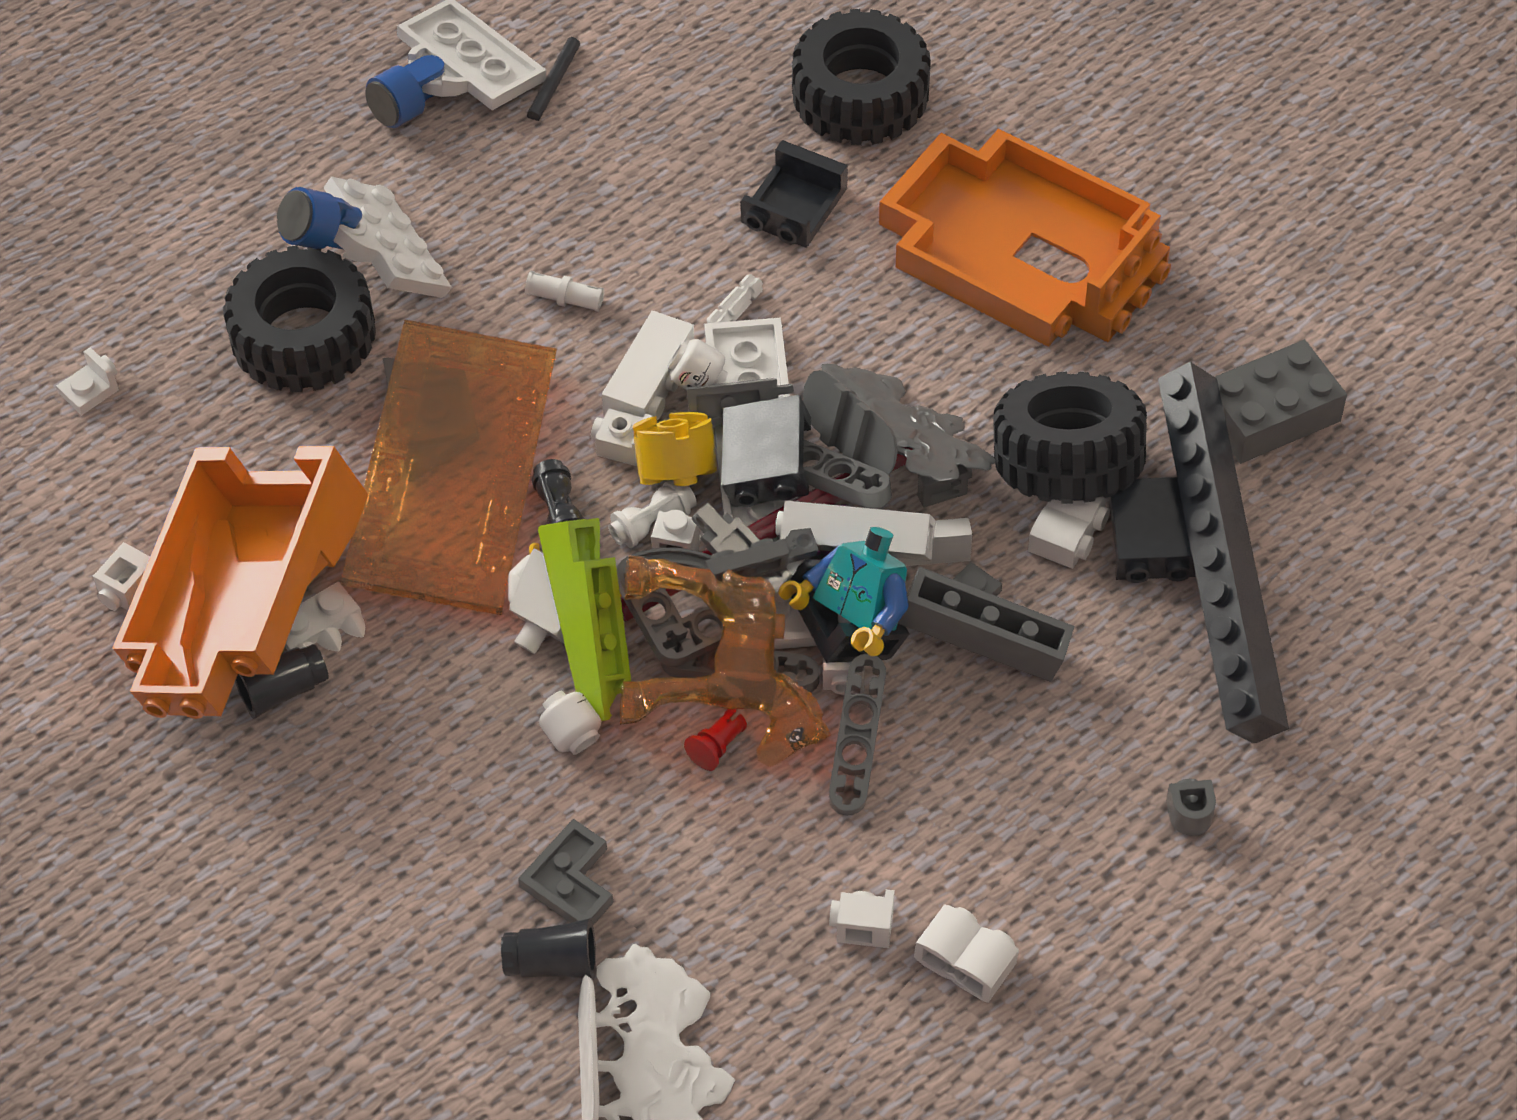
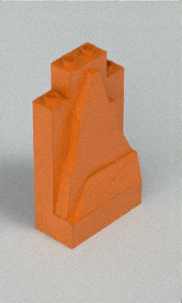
(233, 574)

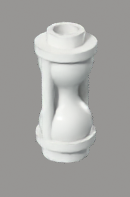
(634, 523)

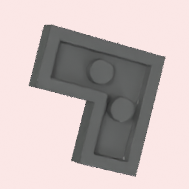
(560, 879)

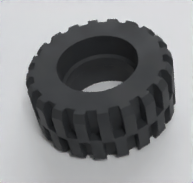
(856, 109)
(307, 354)
(1070, 437)

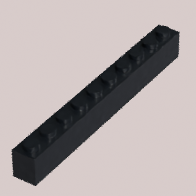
(1222, 555)

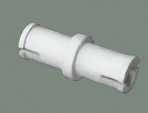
(564, 291)

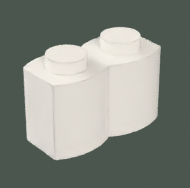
(1066, 530)
(966, 952)

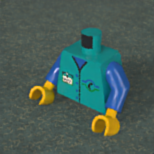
(859, 585)

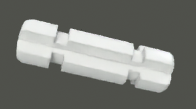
(737, 300)

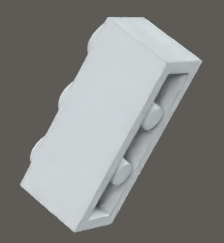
(643, 375)

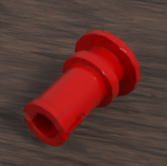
(711, 743)

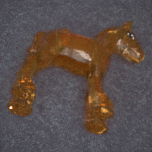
(743, 658)

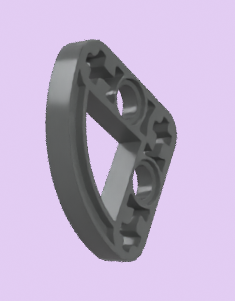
(671, 624)

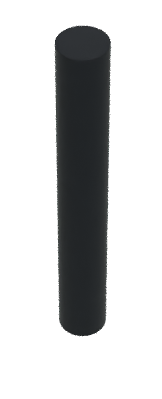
(553, 79)

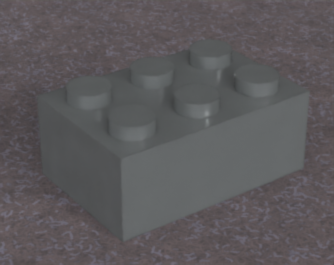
(1279, 400)

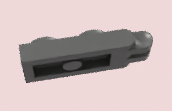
(716, 397)

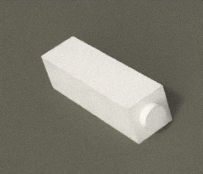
(844, 524)

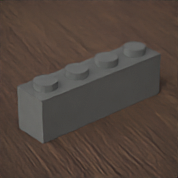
(986, 624)

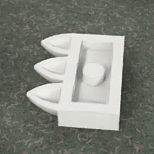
(323, 616)

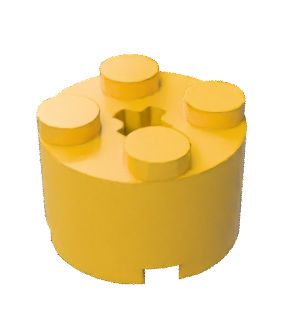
(675, 448)

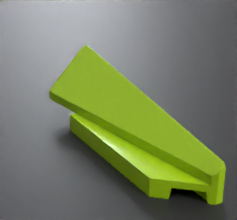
(587, 610)

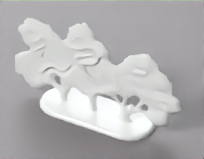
(656, 1072)

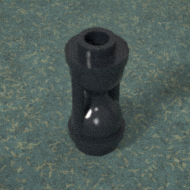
(553, 486)

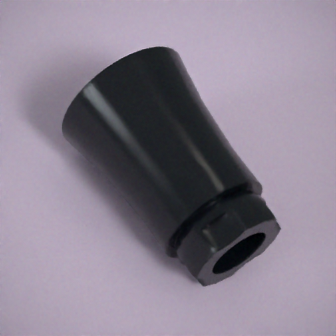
(295, 674)
(551, 951)

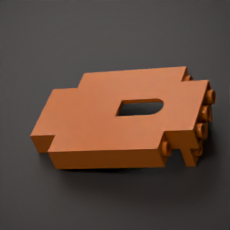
(975, 209)

